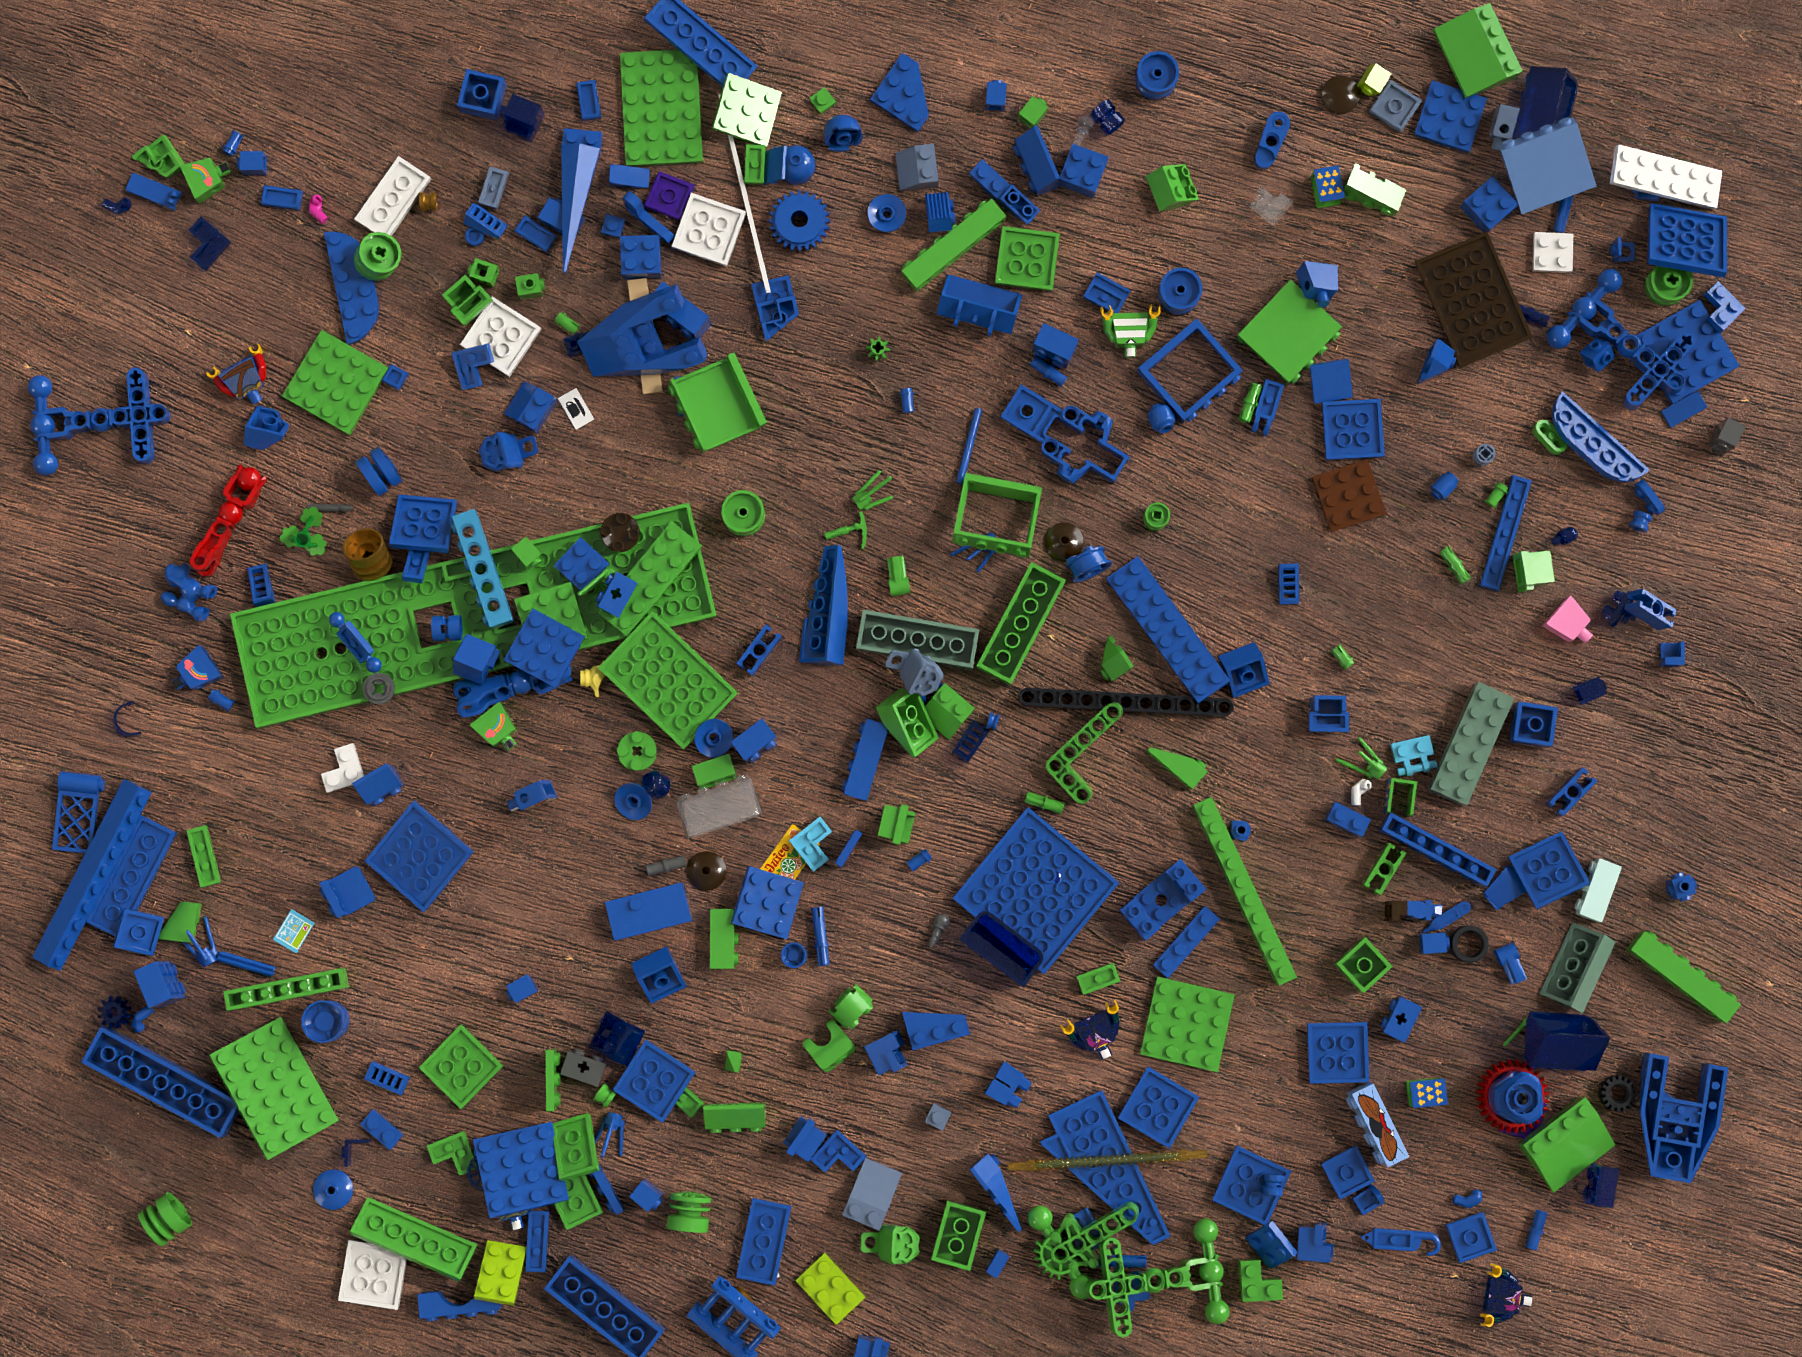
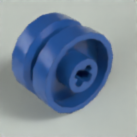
(1166, 77)
(1188, 283)
(380, 470)

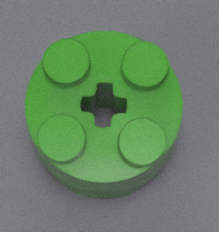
(851, 1006)

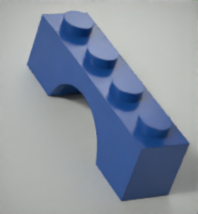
(434, 1304)

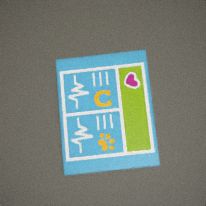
(293, 931)

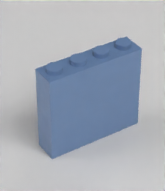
(1547, 165)

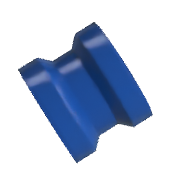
(1640, 521)

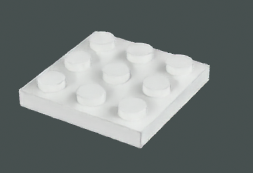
(709, 229)
(507, 334)
(372, 1276)

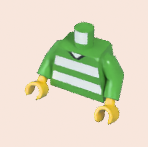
(1129, 329)

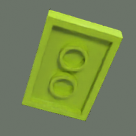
(500, 1273)
(830, 1288)

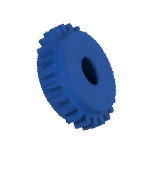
(799, 236)

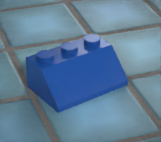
(1036, 162)

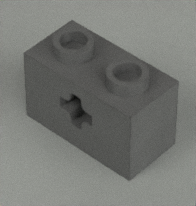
(1726, 436)
(592, 1076)

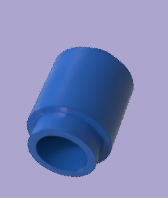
(1444, 486)

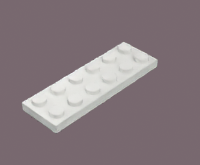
(1665, 177)

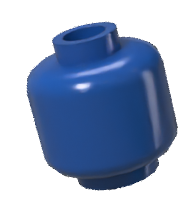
(1161, 418)

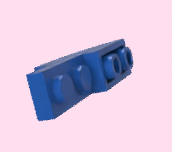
(1003, 193)

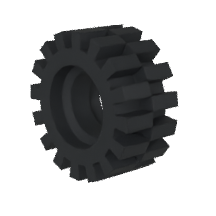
(1629, 1097)

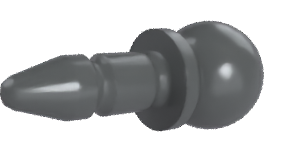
(941, 922)

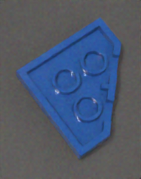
(903, 94)

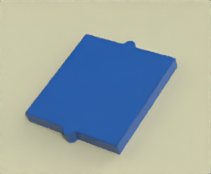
(775, 165)

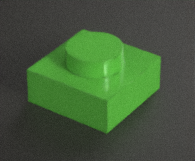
(822, 101)

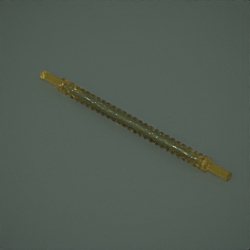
(1182, 1155)

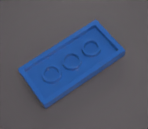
(763, 1241)

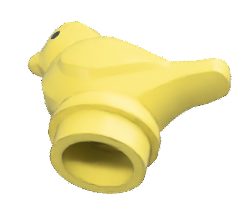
(592, 678)

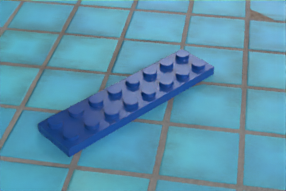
(1168, 630)

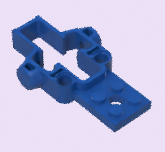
(1042, 418)

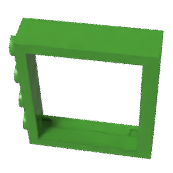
(1004, 489)

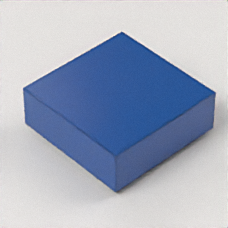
(395, 377)

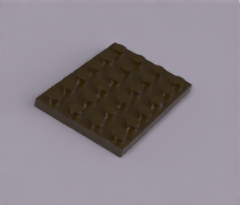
(1473, 299)

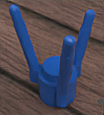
(991, 552)
(203, 956)
(612, 1122)

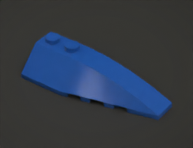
(826, 624)

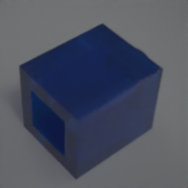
(1590, 690)

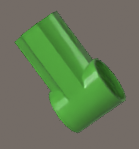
(898, 580)

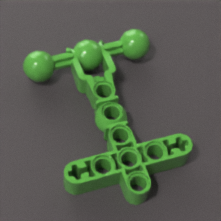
(1210, 1271)

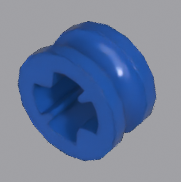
(992, 721)

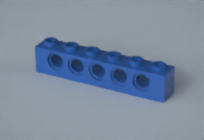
(1437, 850)

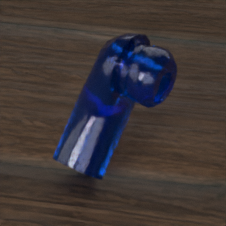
(119, 207)

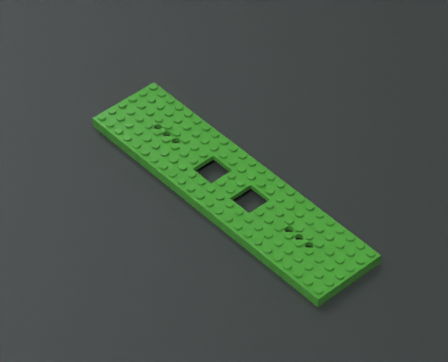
(283, 638)

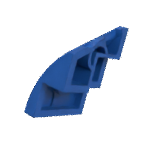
(776, 307)

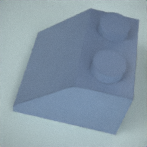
(917, 168)

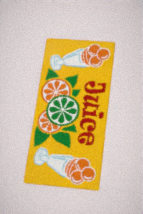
(785, 858)

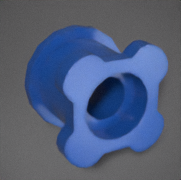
(1234, 830)

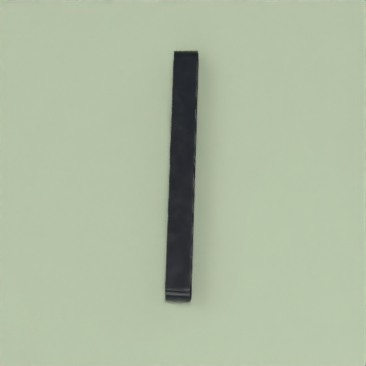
(1135, 699)

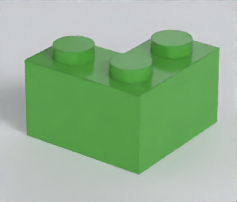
(1255, 1287)

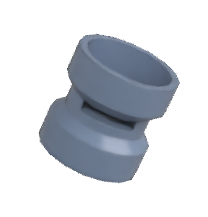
(1480, 456)

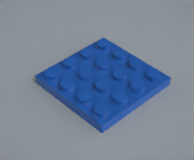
(1687, 240)
(1707, 359)
(419, 856)
(519, 1170)

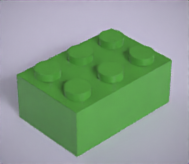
(958, 1235)

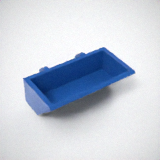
(979, 304)

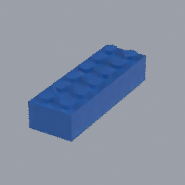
(604, 1308)

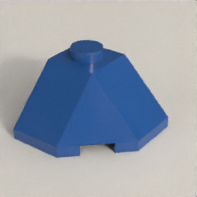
(1437, 361)
(264, 428)

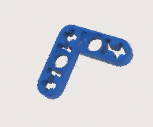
(636, 209)

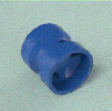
(1273, 1184)

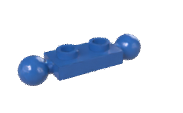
(355, 642)

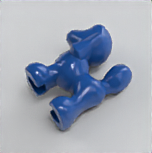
(191, 590)

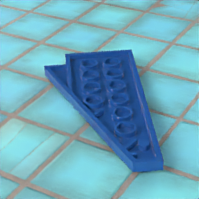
(1092, 1130)

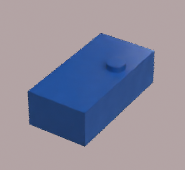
(648, 911)

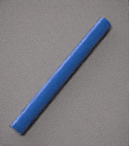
(969, 445)

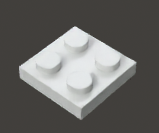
(1552, 252)

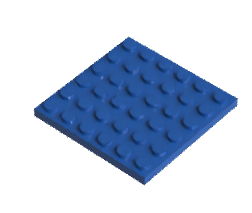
(1021, 889)

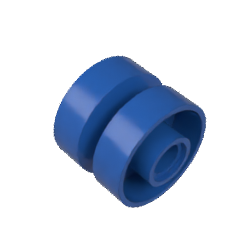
(325, 1021)

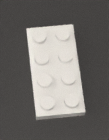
(393, 197)

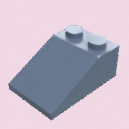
(872, 1194)

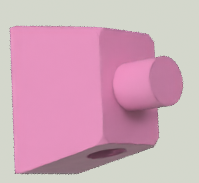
(1569, 621)

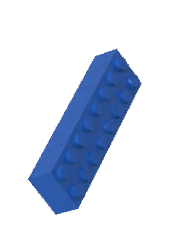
(162, 1081)

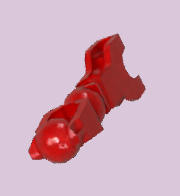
(229, 514)

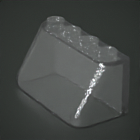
(718, 807)

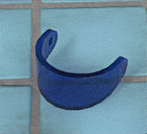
(117, 728)

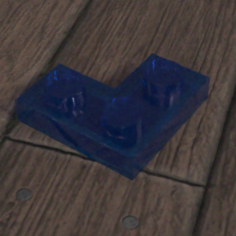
(212, 244)

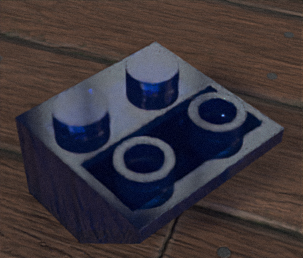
(617, 1039)
(1601, 1185)

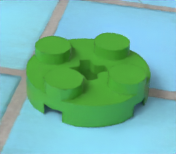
(648, 751)

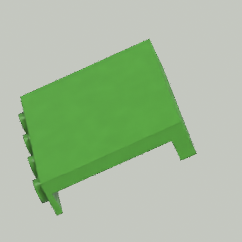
(1290, 332)
(717, 404)

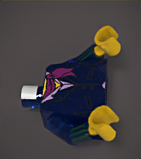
(1095, 1031)
(1502, 1296)

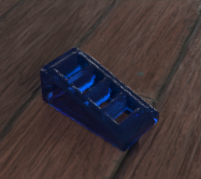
(962, 755)

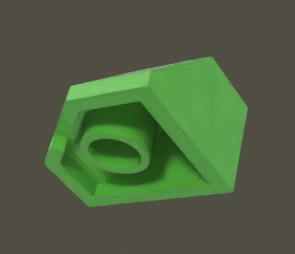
(1114, 661)

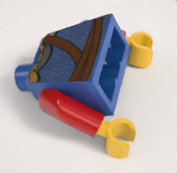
(242, 377)

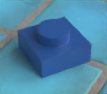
(613, 226)

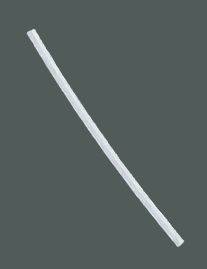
(749, 214)

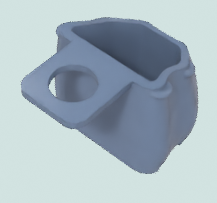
(917, 671)

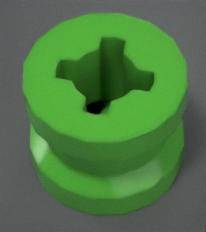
(605, 1095)

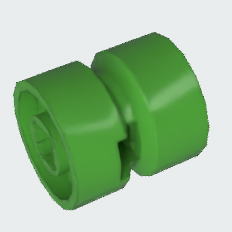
(1156, 516)

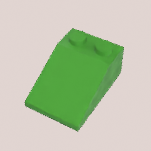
(908, 721)

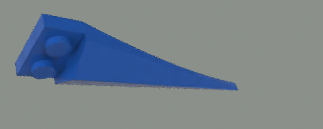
(579, 160)

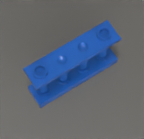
(720, 1332)

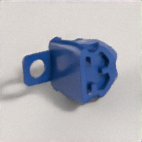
(505, 451)

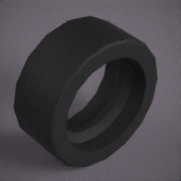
(1483, 940)

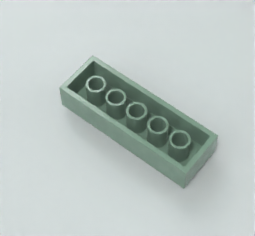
(942, 642)
(1470, 744)

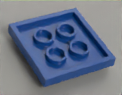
(1449, 117)
(1353, 429)
(423, 523)
(544, 648)
(1549, 870)
(767, 902)
(1338, 1052)
(654, 1080)
(1158, 1107)
(1244, 1182)

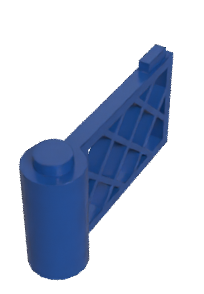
(82, 786)

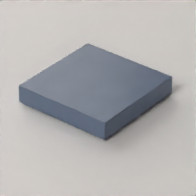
(1395, 106)

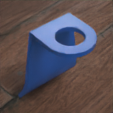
(1504, 888)

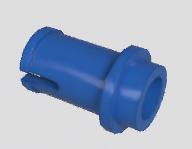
(232, 144)
(907, 400)
(221, 700)
(918, 860)

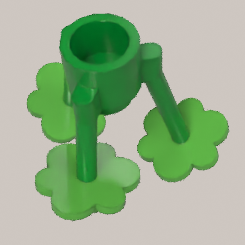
(303, 538)

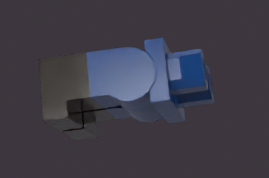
(1420, 910)

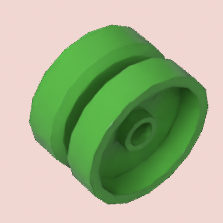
(377, 256)
(1667, 285)
(743, 501)

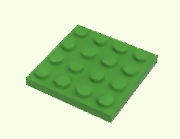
(335, 382)
(1187, 1024)

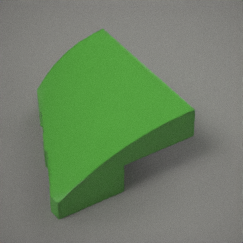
(160, 157)
(183, 918)

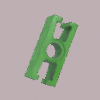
(1392, 867)

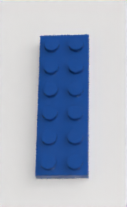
(698, 41)
(132, 873)

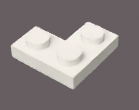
(349, 770)

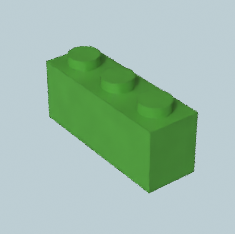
(723, 940)

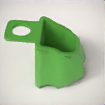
(893, 1244)

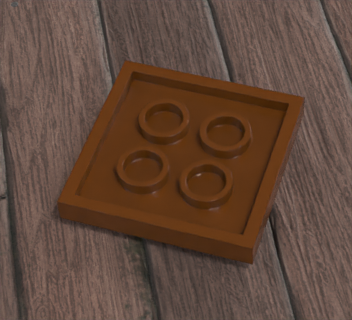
(1349, 495)

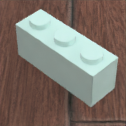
(1598, 894)

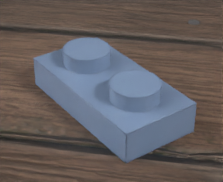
(493, 188)

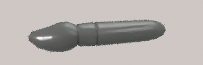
(331, 507)

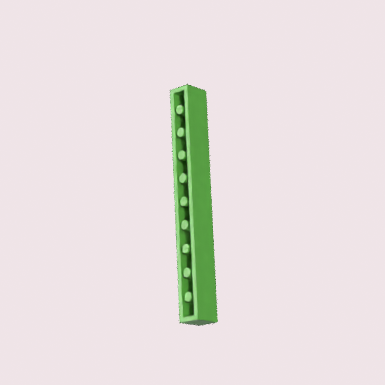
(1244, 891)

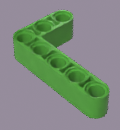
(1079, 747)

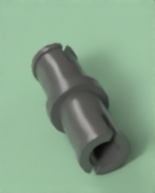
(666, 865)

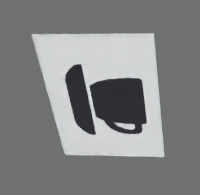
(576, 408)

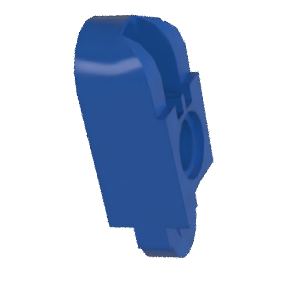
(1266, 154)

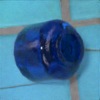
(656, 784)

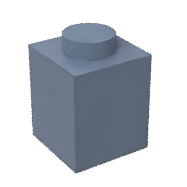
(937, 1116)

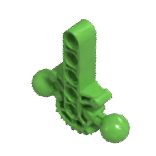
(1041, 1219)

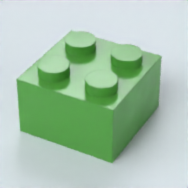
(1362, 965)

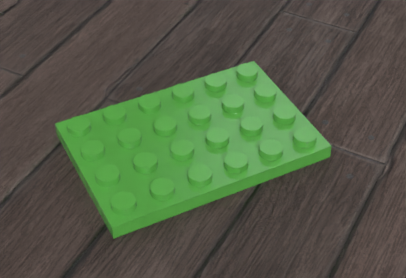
(661, 109)
(667, 679)
(273, 1088)

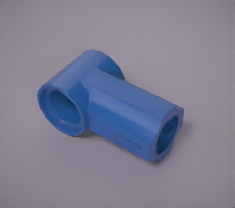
(1508, 958)

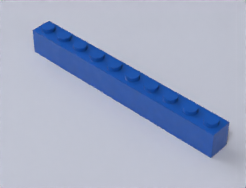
(92, 875)

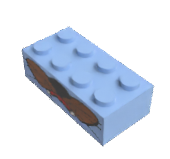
(1377, 1125)

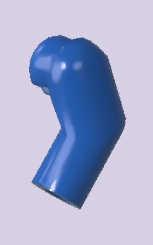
(1470, 1201)

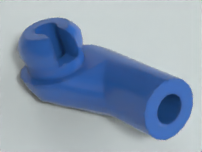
(138, 1018)

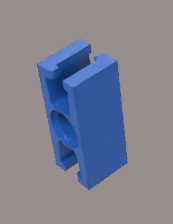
(1650, 609)
(758, 642)
(1579, 792)

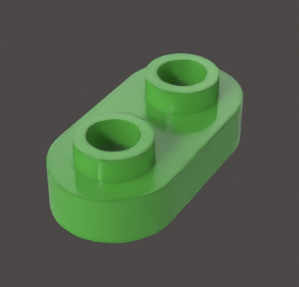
(1549, 437)

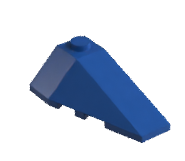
(992, 1180)

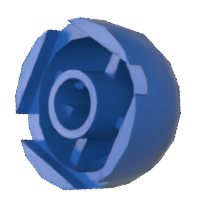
(842, 132)
(799, 165)

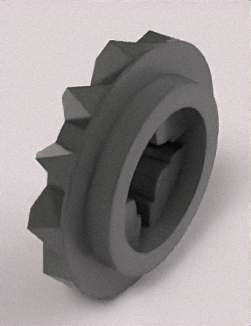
(369, 688)

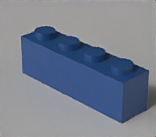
(866, 760)

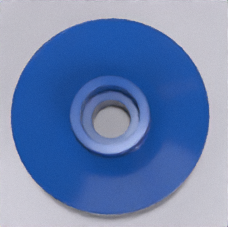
(886, 203)
(718, 745)
(628, 805)
(342, 1185)

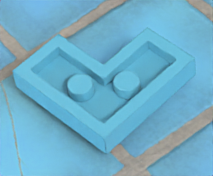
(807, 840)

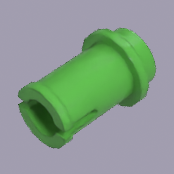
(567, 323)
(1496, 495)
(1342, 656)

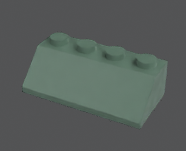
(1577, 967)

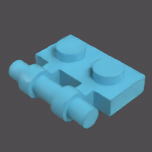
(1412, 749)

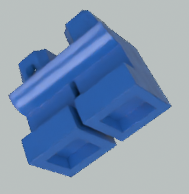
(1004, 1093)

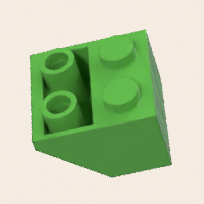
(1172, 187)

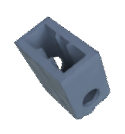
(1505, 118)

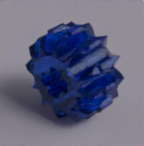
(115, 1020)

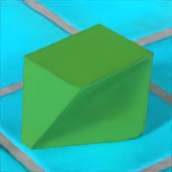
(733, 1061)

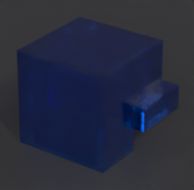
(521, 117)

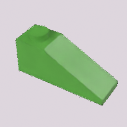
(1182, 767)

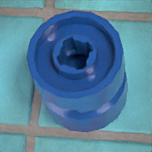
(454, 628)
(794, 955)

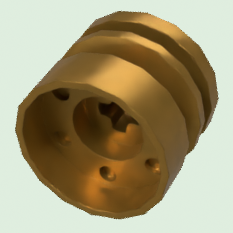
(367, 554)

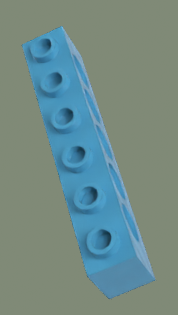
(503, 614)

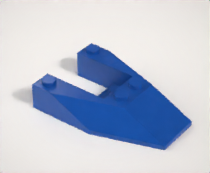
(629, 343)
(1675, 1129)

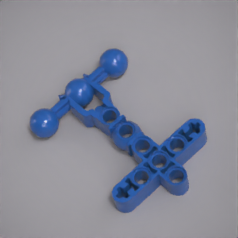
(1585, 309)
(43, 424)

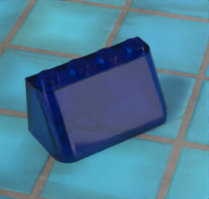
(1546, 99)
(1002, 947)
(1563, 1041)

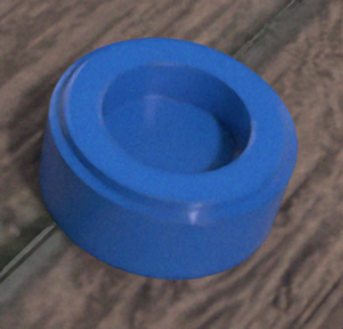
(474, 237)

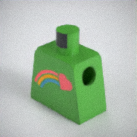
(204, 178)
(496, 727)

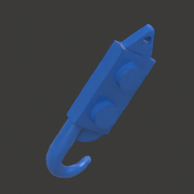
(1400, 1239)

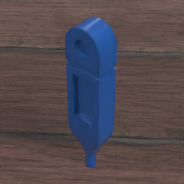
(1449, 916)

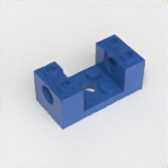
(1179, 888)

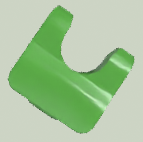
(834, 1052)

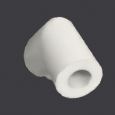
(1358, 789)

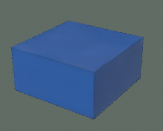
(997, 1263)

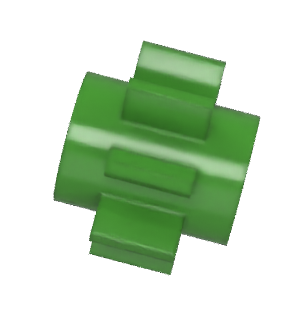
(874, 344)

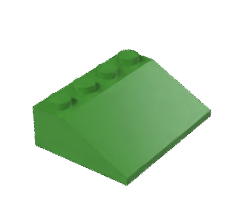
(1478, 51)
(1567, 1143)

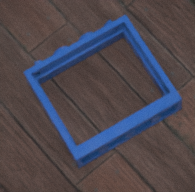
(1205, 401)

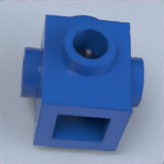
(1597, 354)
(1674, 886)

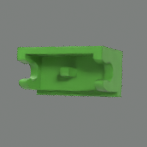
(714, 771)

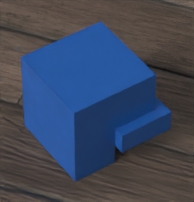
(475, 659)
(1328, 714)
(886, 1053)
(804, 1138)
(1313, 1244)
(871, 1347)

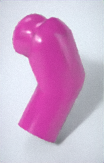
(315, 209)

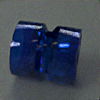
(1107, 117)

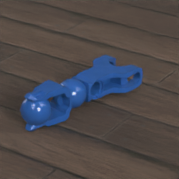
(492, 692)

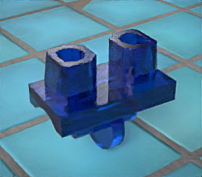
(1615, 615)

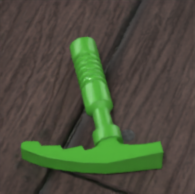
(845, 530)

